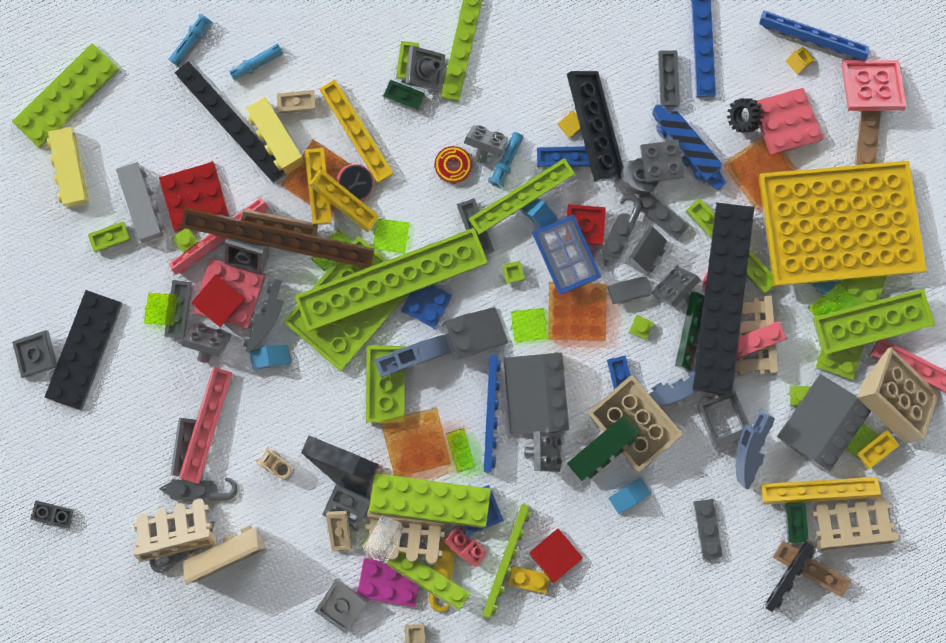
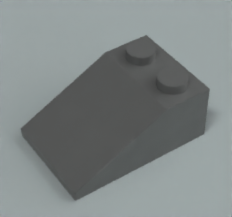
(474, 333)

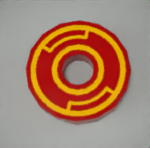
(457, 154)

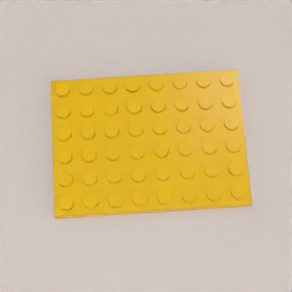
(841, 223)

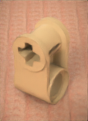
(272, 462)

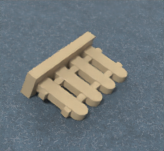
(748, 326)
(864, 527)
(414, 532)
(174, 542)

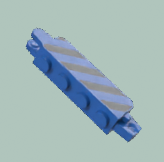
(693, 150)

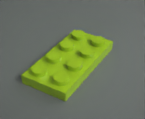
(383, 395)

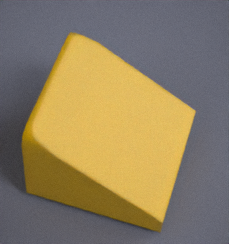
(799, 60)
(570, 124)

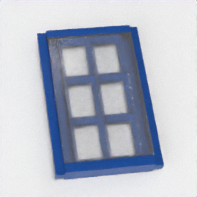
(566, 255)

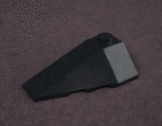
(341, 465)

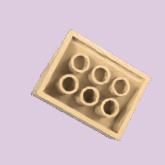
(899, 397)
(655, 426)
(223, 555)

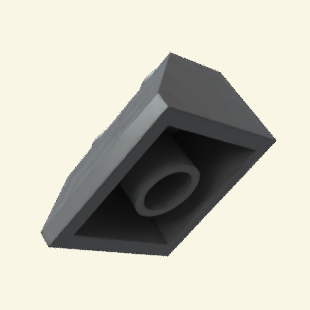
(647, 251)
(246, 255)

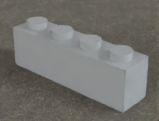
(139, 202)

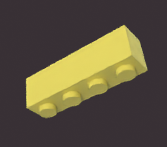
(275, 135)
(68, 167)

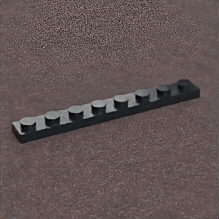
(229, 120)

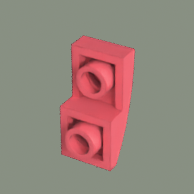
(467, 549)

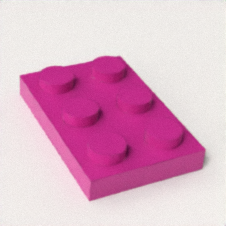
(385, 584)

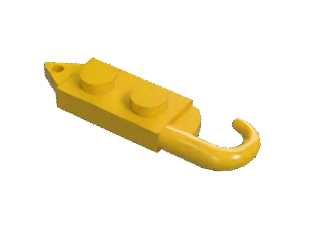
(444, 567)

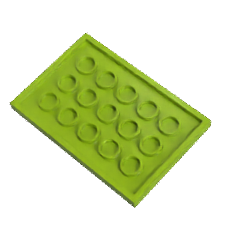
(344, 338)

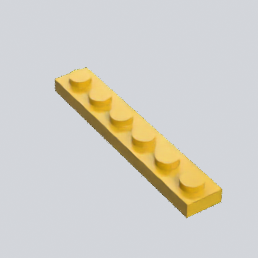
(356, 131)
(820, 490)

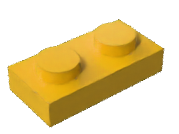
(877, 449)
(528, 579)

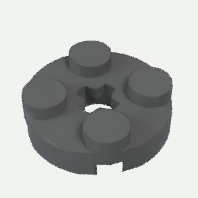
(632, 182)

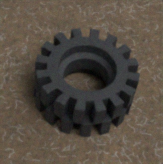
(754, 115)

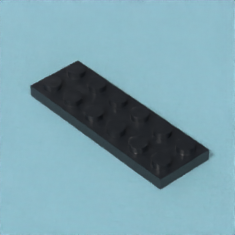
(595, 125)
(83, 350)

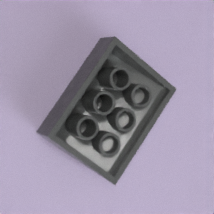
(536, 393)
(824, 423)

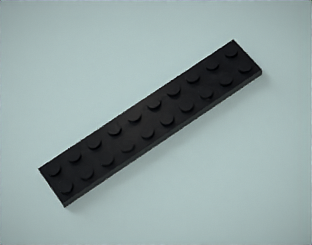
(723, 299)

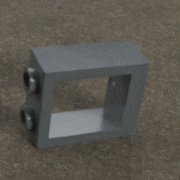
(706, 402)

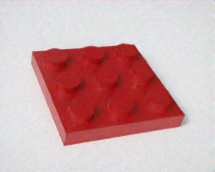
(194, 189)

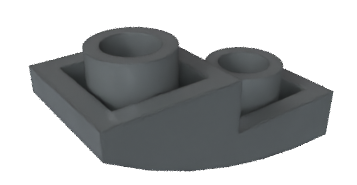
(629, 289)
(52, 514)

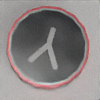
(356, 180)

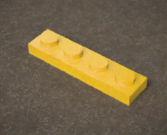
(343, 200)
(319, 205)

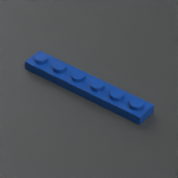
(819, 37)
(703, 48)
(491, 422)

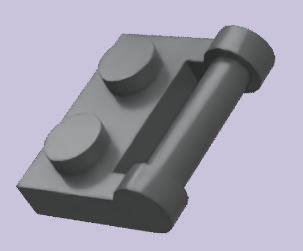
(350, 502)

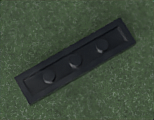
(786, 582)

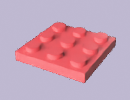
(873, 85)
(788, 122)
(244, 282)

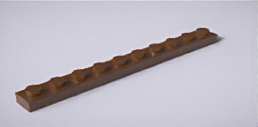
(277, 237)

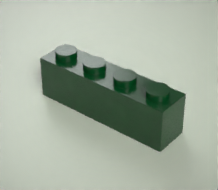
(604, 447)

